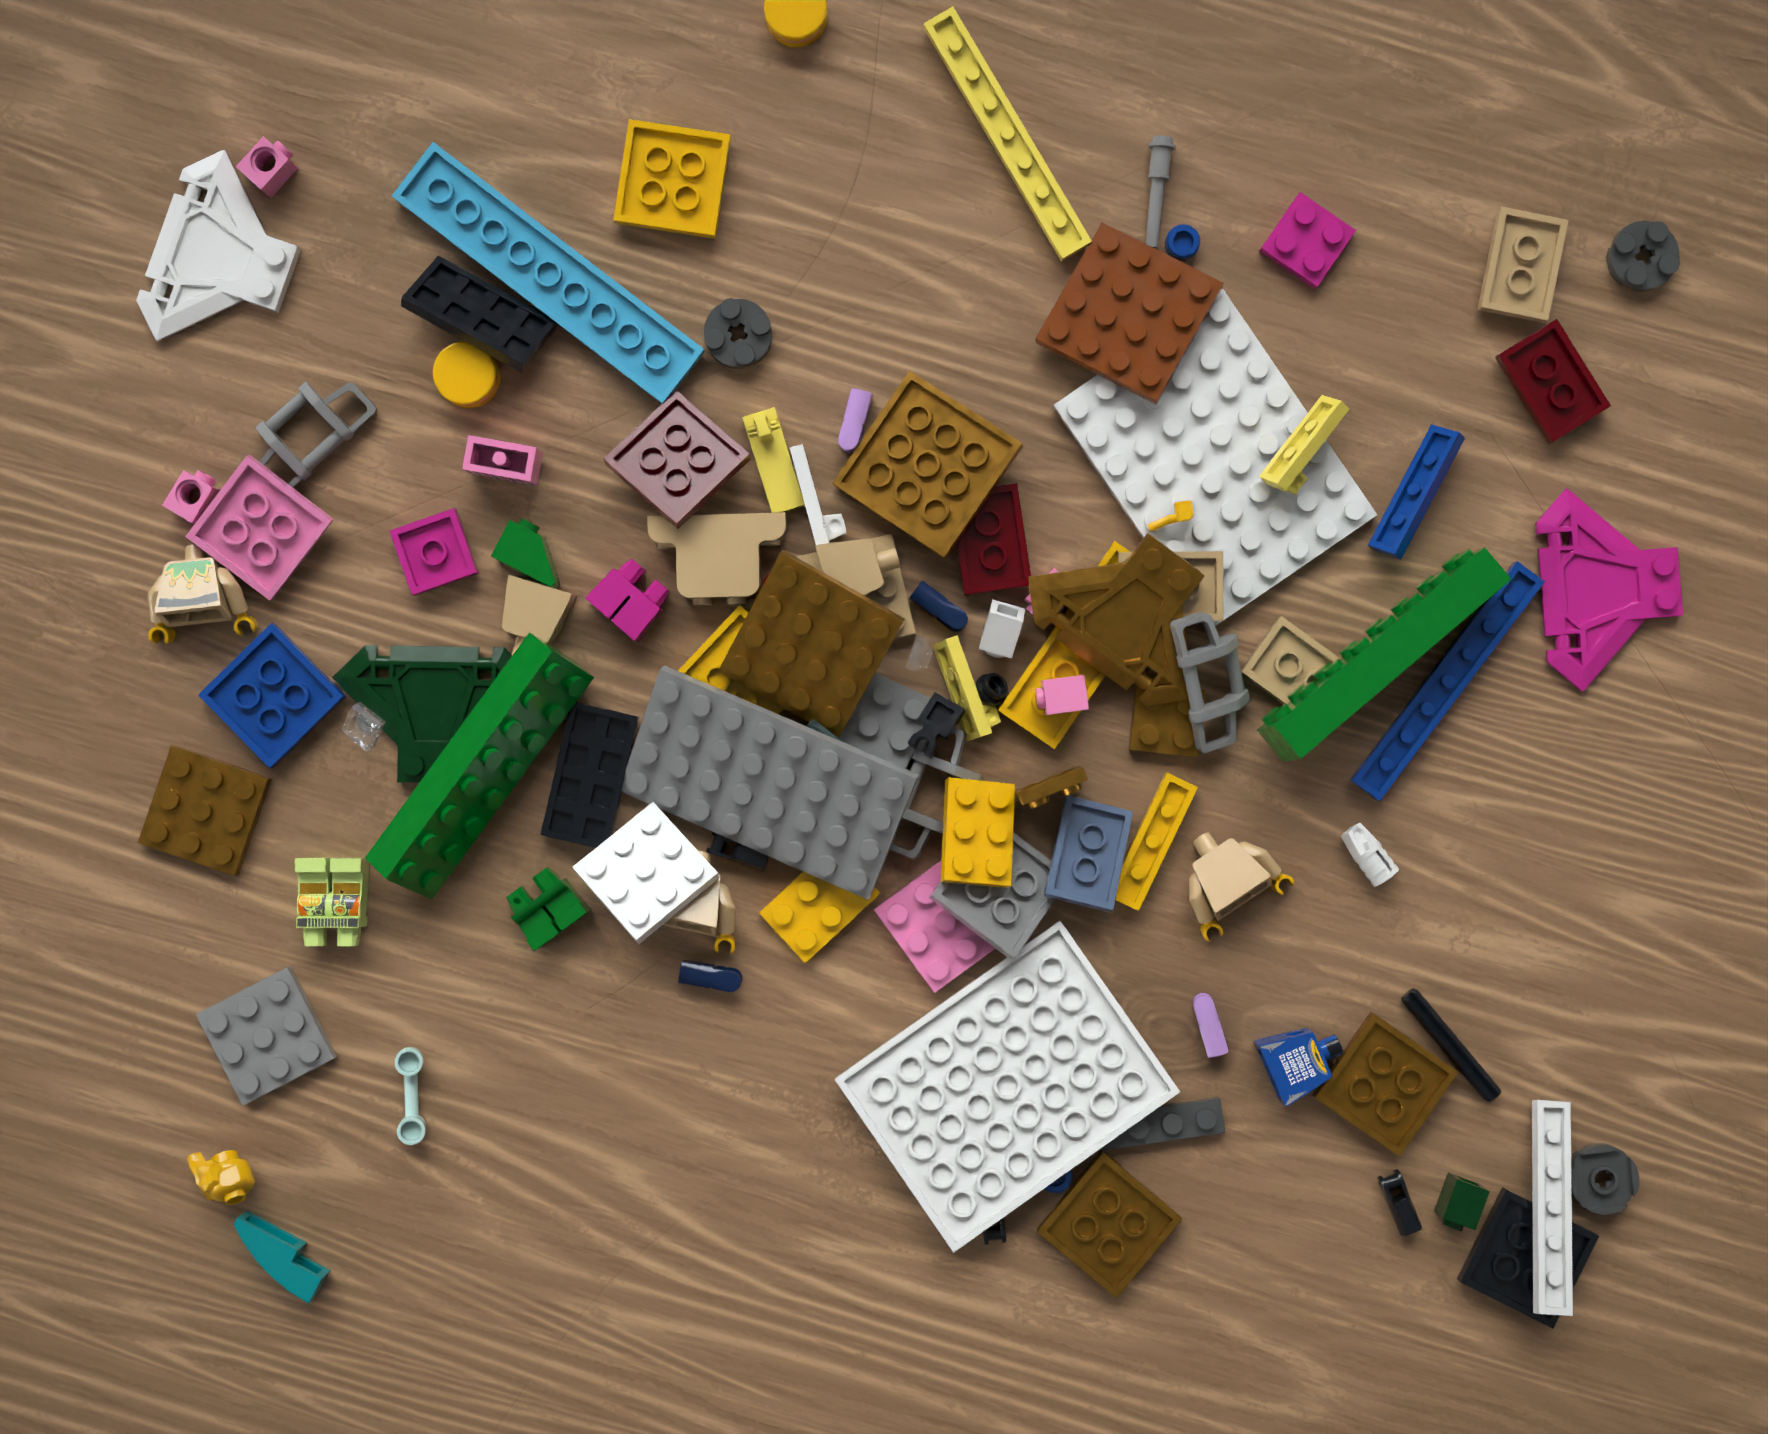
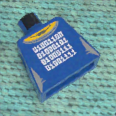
(1297, 1062)

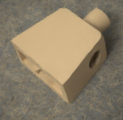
(857, 564)
(534, 610)

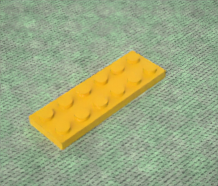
(1052, 662)

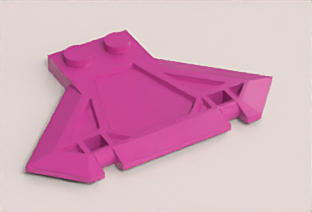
(1598, 587)

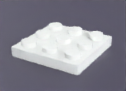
(646, 872)

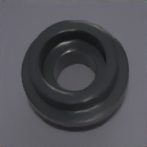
(992, 689)

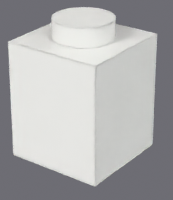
(1001, 629)

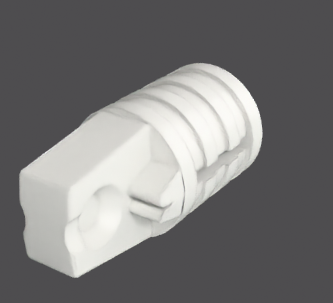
(1369, 854)

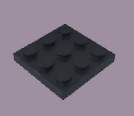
(1503, 1255)

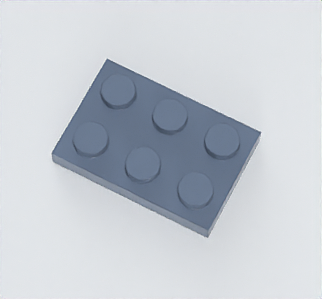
(1088, 853)

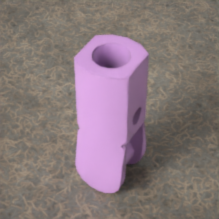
(855, 419)
(1209, 1025)

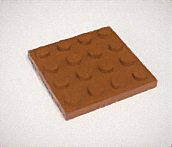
(1129, 313)

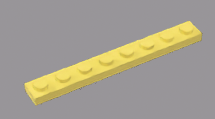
(1007, 134)

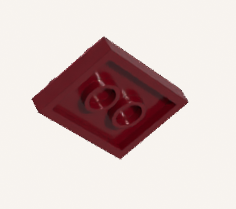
(1552, 381)
(994, 545)

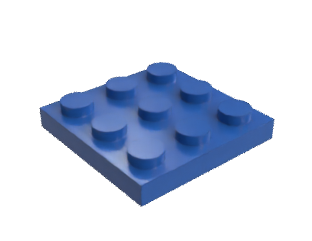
(272, 695)

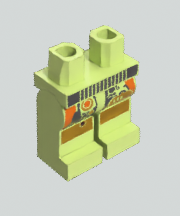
(332, 896)

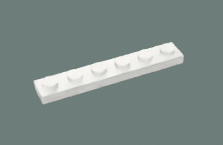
(1552, 1208)

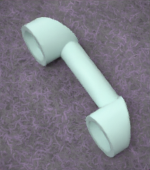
(412, 1126)

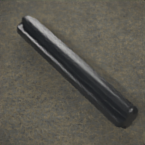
(1451, 1045)

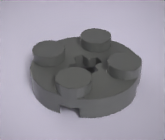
(1663, 255)
(719, 339)
(1617, 1190)

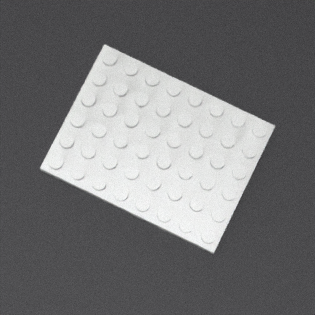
(1209, 445)
(1006, 1086)

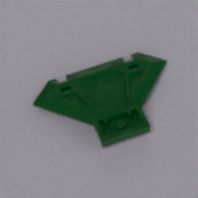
(423, 698)

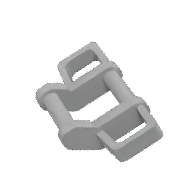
(341, 433)
(1187, 660)
(918, 767)

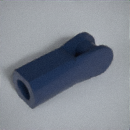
(939, 607)
(709, 975)

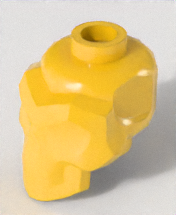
(223, 1176)

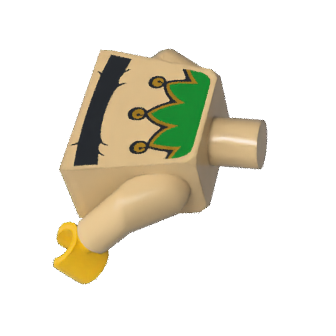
(195, 593)

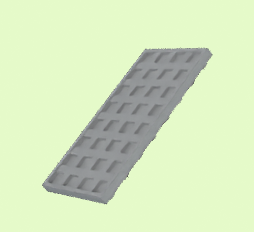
(767, 782)

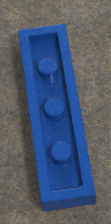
(1416, 491)

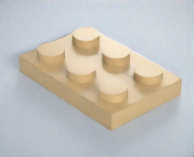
(1522, 264)
(1209, 592)
(1285, 660)

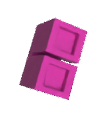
(625, 603)

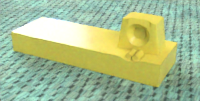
(773, 461)
(1287, 465)
(977, 717)

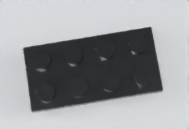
(479, 313)
(589, 775)

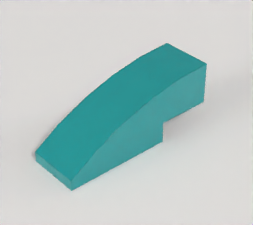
(281, 1256)

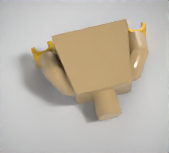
(1229, 878)
(709, 913)

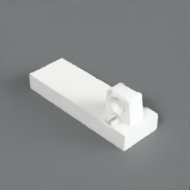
(825, 527)

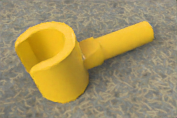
(1183, 513)

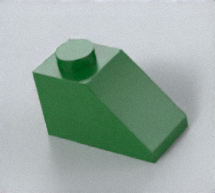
(527, 552)

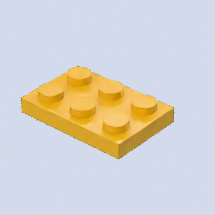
(977, 832)
(812, 913)

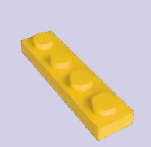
(1153, 839)

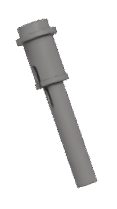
(1159, 169)

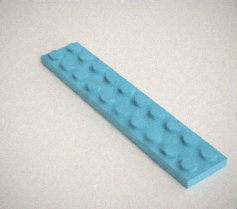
(548, 273)

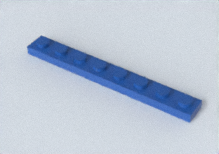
(1446, 682)

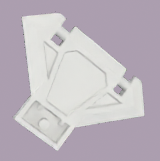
(213, 253)

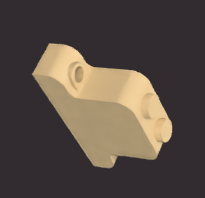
(719, 553)

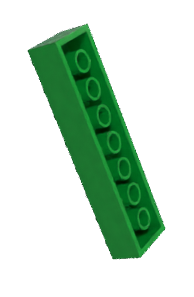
(1383, 654)
(479, 767)

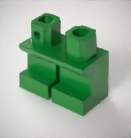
(549, 912)

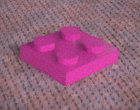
(1307, 240)
(434, 552)

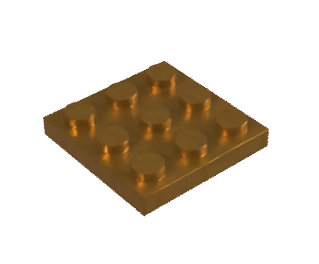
(204, 810)
(1385, 1084)
(1109, 1224)

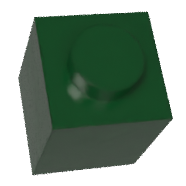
(1461, 1202)

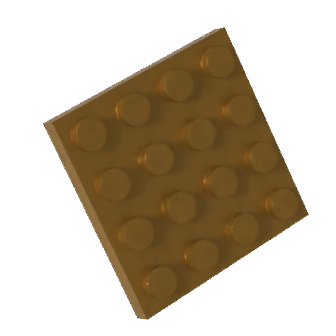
(927, 464)
(811, 643)

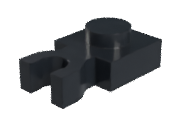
(938, 720)

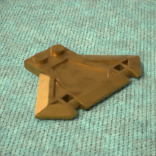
(1123, 616)

